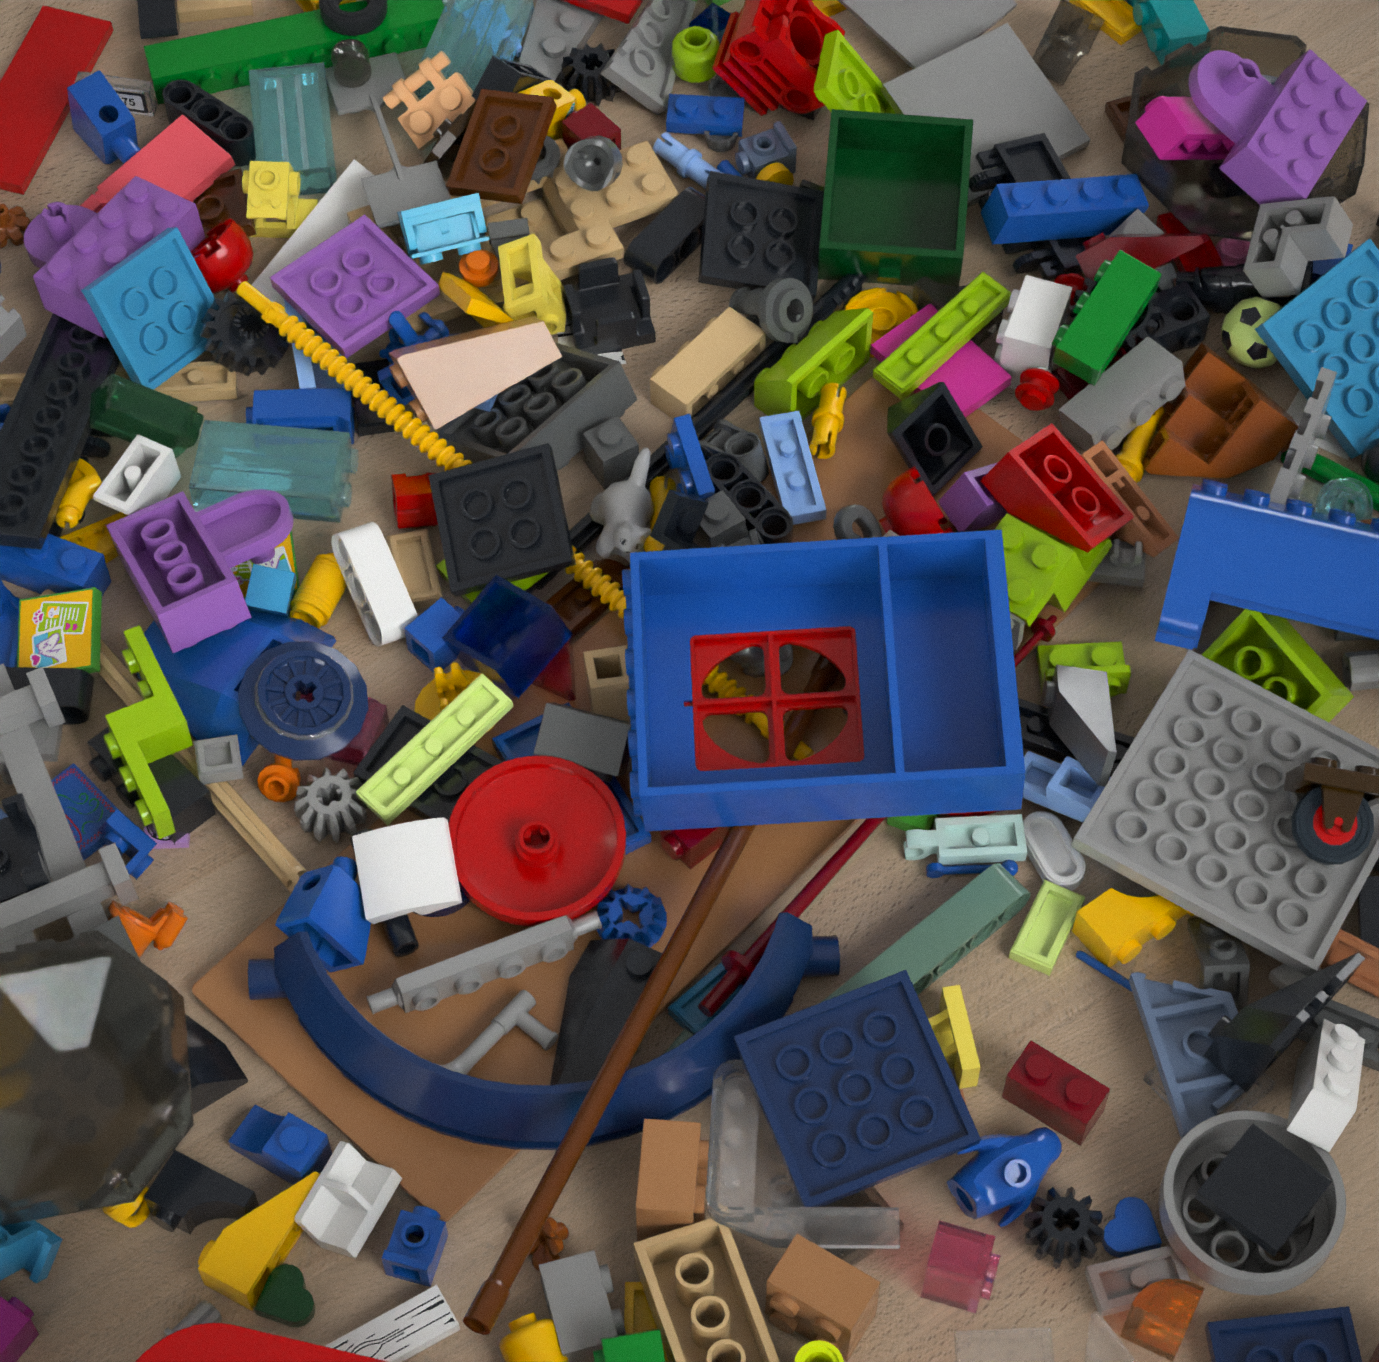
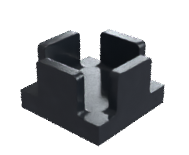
(608, 309)

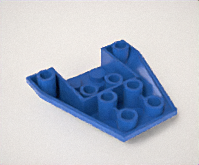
(211, 672)

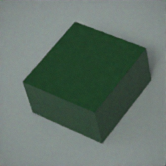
(895, 197)

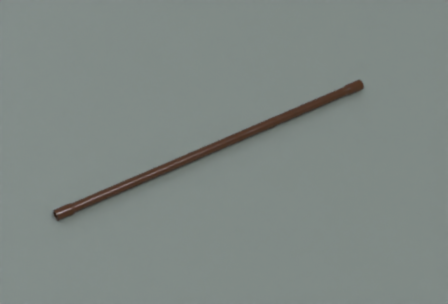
(495, 1290)

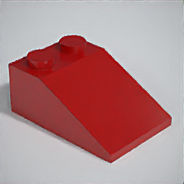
(1056, 491)

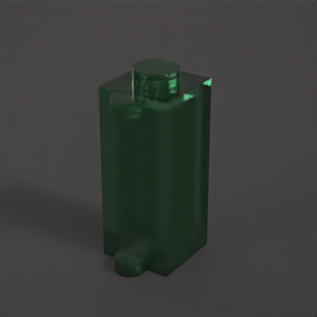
(132, 409)

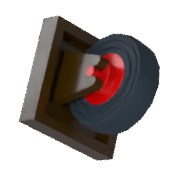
(1335, 814)

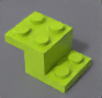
(1043, 568)

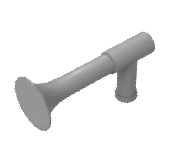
(512, 1014)

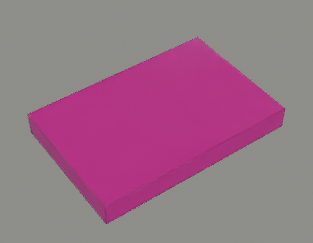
(968, 374)

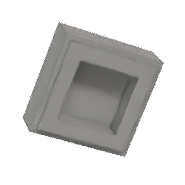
(218, 759)

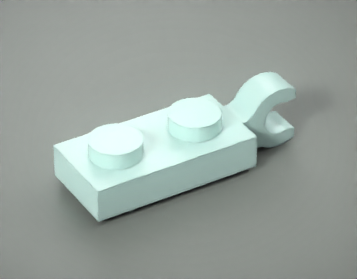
(969, 840)

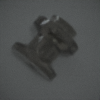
(351, 63)

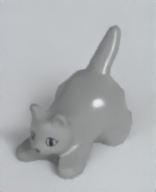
(625, 512)

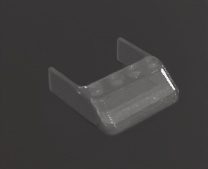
(752, 1187)

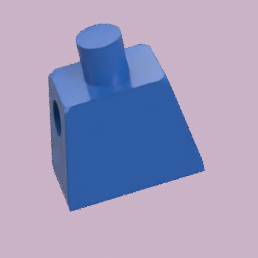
(102, 119)
(332, 912)

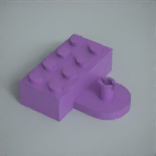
(1279, 130)
(81, 245)
(185, 558)

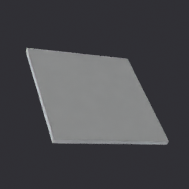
(927, 28)

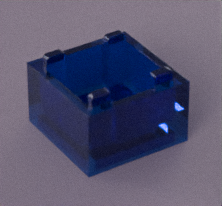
(507, 636)

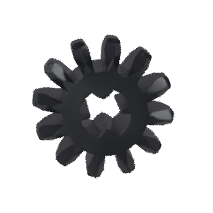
(583, 71)
(1068, 1242)

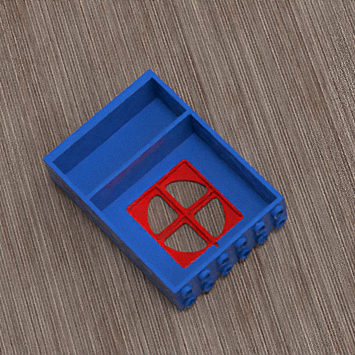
(905, 622)

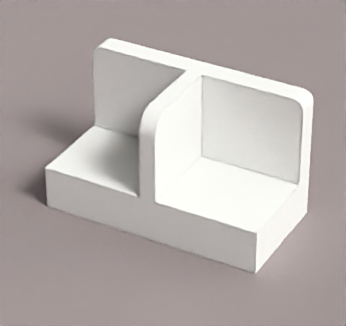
(346, 1201)

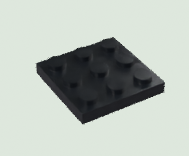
(759, 233)
(502, 519)

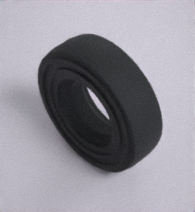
(353, 22)

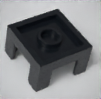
(21, 851)

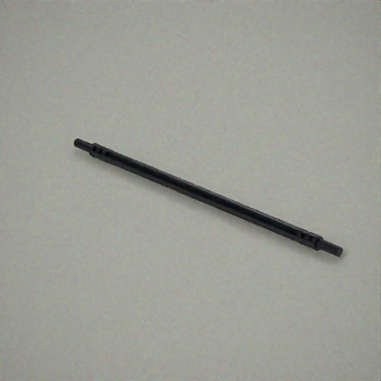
(722, 403)

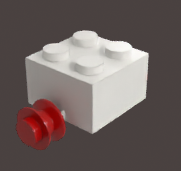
(1028, 334)

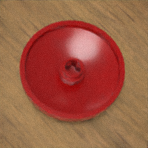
(537, 840)

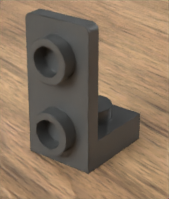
(1221, 959)

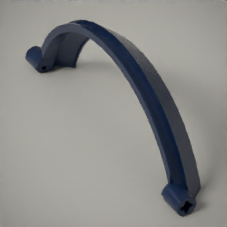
(534, 1114)

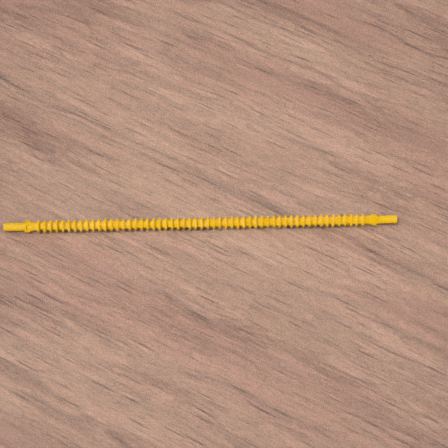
(445, 456)

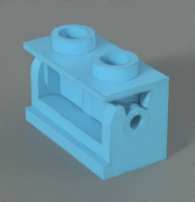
(443, 227)

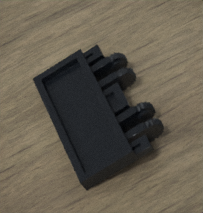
(1029, 161)

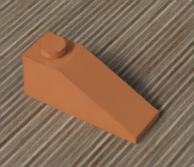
(1148, 524)

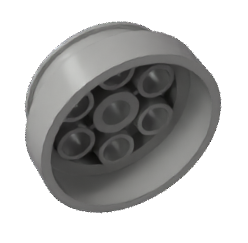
(1197, 1243)

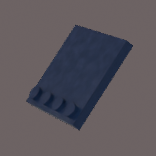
(856, 1090)

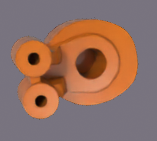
(160, 927)

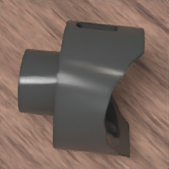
(593, 163)

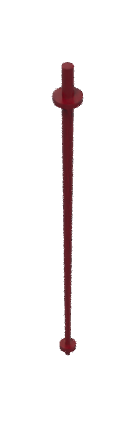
(740, 966)

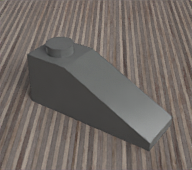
(1083, 717)

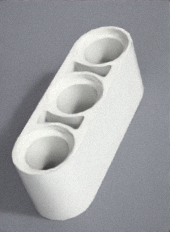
(374, 582)

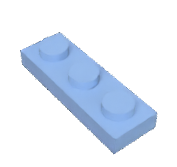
(792, 466)

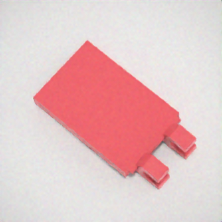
(177, 160)

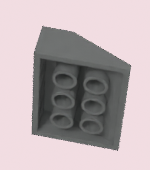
(545, 408)

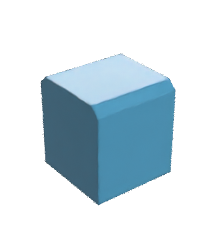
(270, 590)

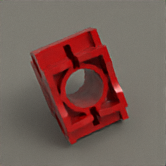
(774, 53)

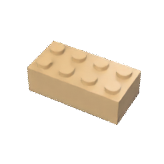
(702, 1296)

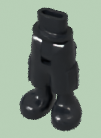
(1225, 286)

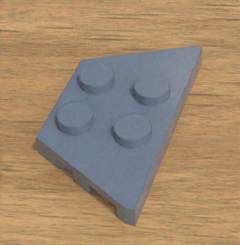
(1177, 1029)

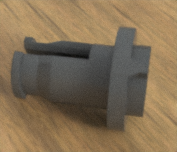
(780, 309)

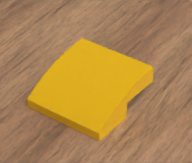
(473, 301)

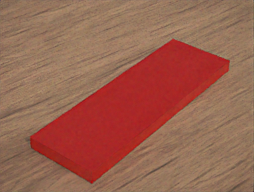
(36, 85)

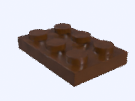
(501, 146)

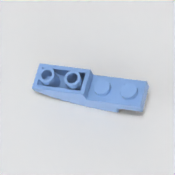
(1059, 786)

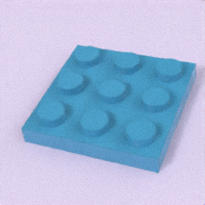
(153, 308)

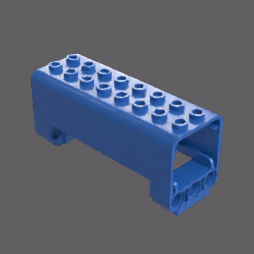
(1272, 563)

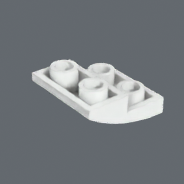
(406, 869)

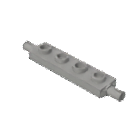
(483, 964)

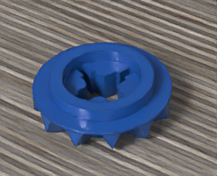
(651, 916)

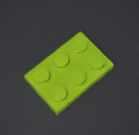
(846, 80)

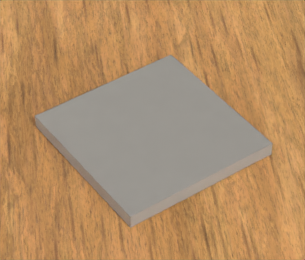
(995, 86)

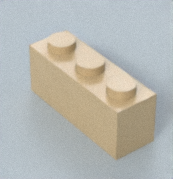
(706, 364)

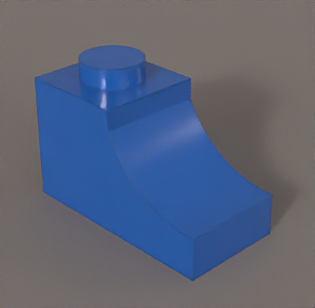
(281, 1144)

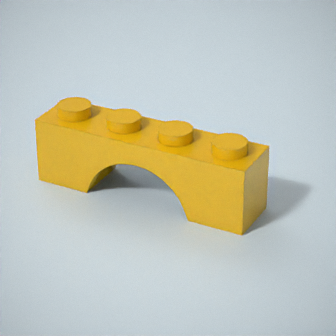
(1119, 924)

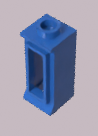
(304, 408)

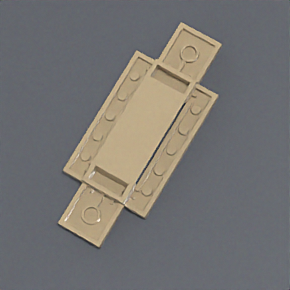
(568, 221)

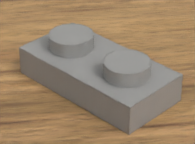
(1120, 1280)

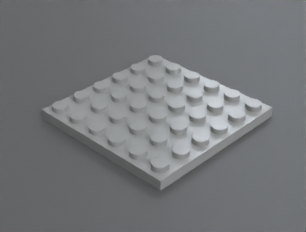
(1207, 817)

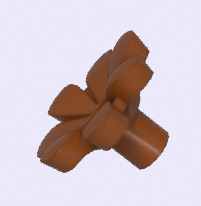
(11, 225)
(549, 1243)

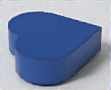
(1131, 1229)

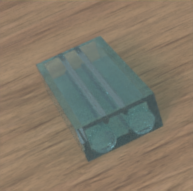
(474, 33)
(295, 122)
(298, 463)

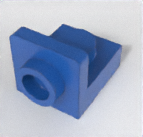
(129, 840)

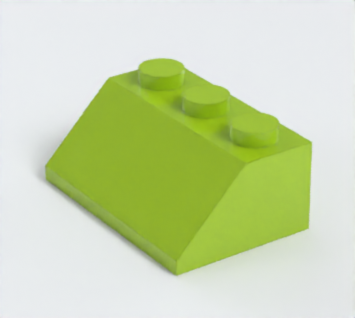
(828, 354)
(1281, 661)

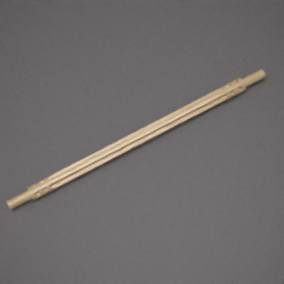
(223, 795)

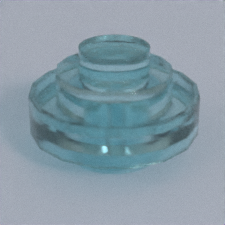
(1347, 495)

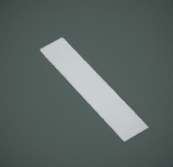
(322, 223)

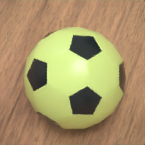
(1239, 332)

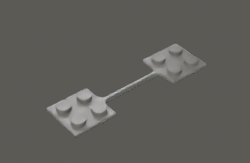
(402, 185)

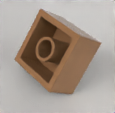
(671, 1177)
(821, 1296)

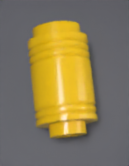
(319, 591)

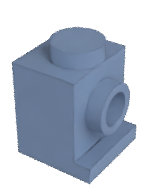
(764, 149)

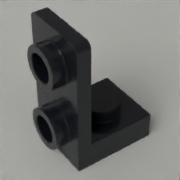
(679, 521)

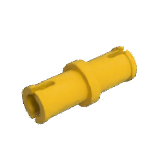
(828, 420)

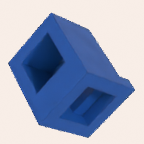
(416, 1260)

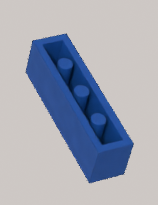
(1061, 208)
(56, 567)

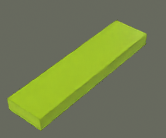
(942, 335)

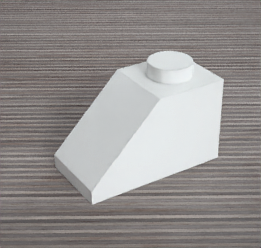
(140, 477)

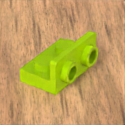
(1093, 656)

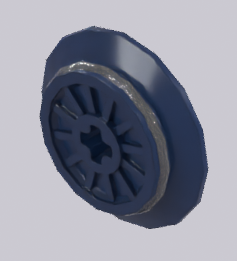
(297, 727)

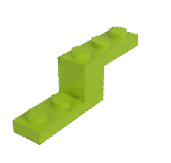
(147, 732)

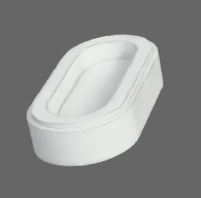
(1051, 850)

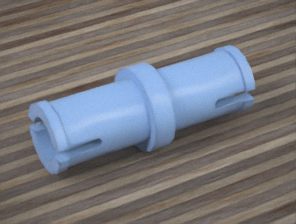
(687, 161)

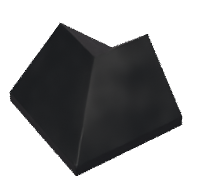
(932, 435)

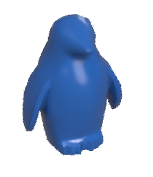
(1004, 1173)

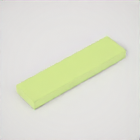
(434, 749)

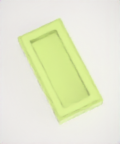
(1046, 927)

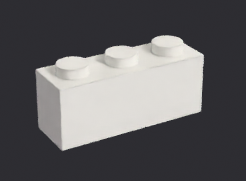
(1326, 1084)

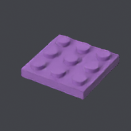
(354, 285)

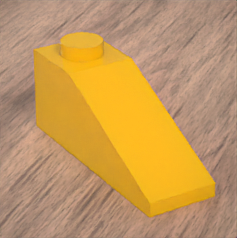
(254, 1246)

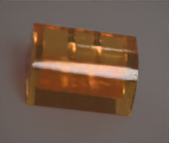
(1162, 1316)

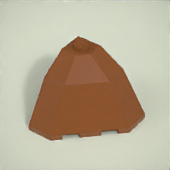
(1217, 424)

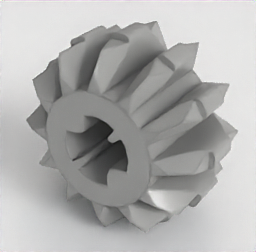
(330, 805)

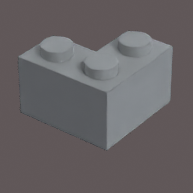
(1289, 237)

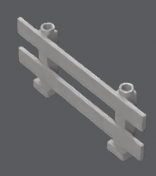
(74, 888)

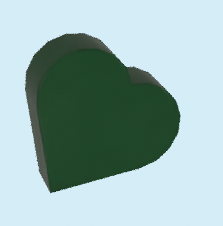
(286, 1298)

